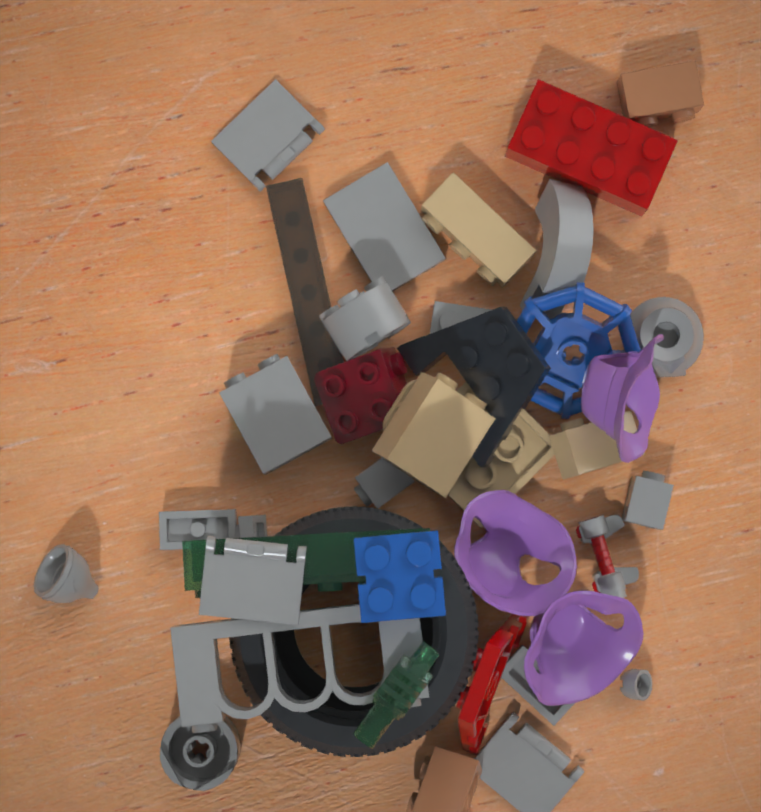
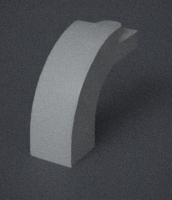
(567, 240)

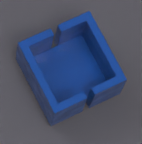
(399, 576)

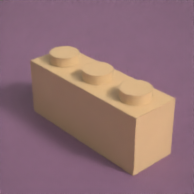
(476, 231)

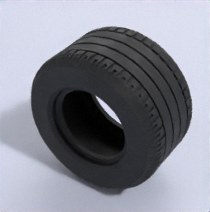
(334, 722)

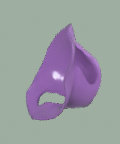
(621, 381)
(494, 560)
(577, 649)

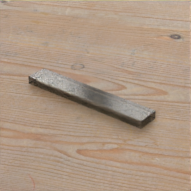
(303, 276)

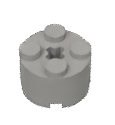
(364, 319)
(196, 770)

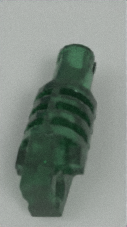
(397, 694)

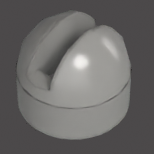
(636, 684)

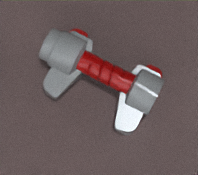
(608, 579)

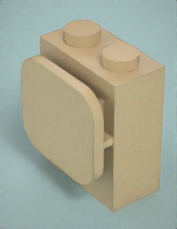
(433, 431)

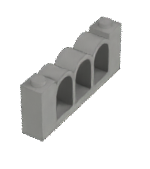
(199, 673)

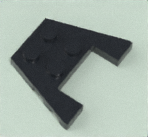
(494, 361)

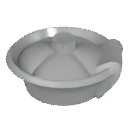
(681, 334)

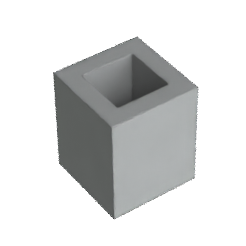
(381, 483)
(647, 500)

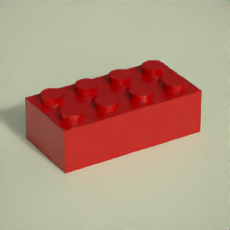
(591, 148)

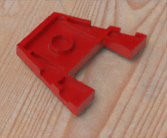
(489, 668)

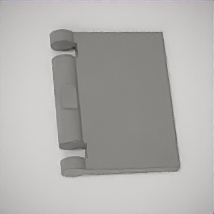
(267, 134)
(252, 581)
(526, 768)

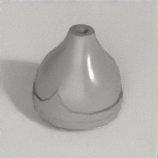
(64, 577)

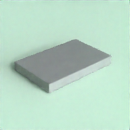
(384, 228)

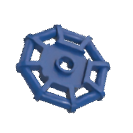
(577, 330)

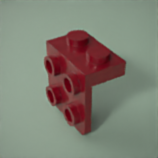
(361, 392)

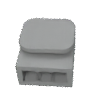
(274, 413)

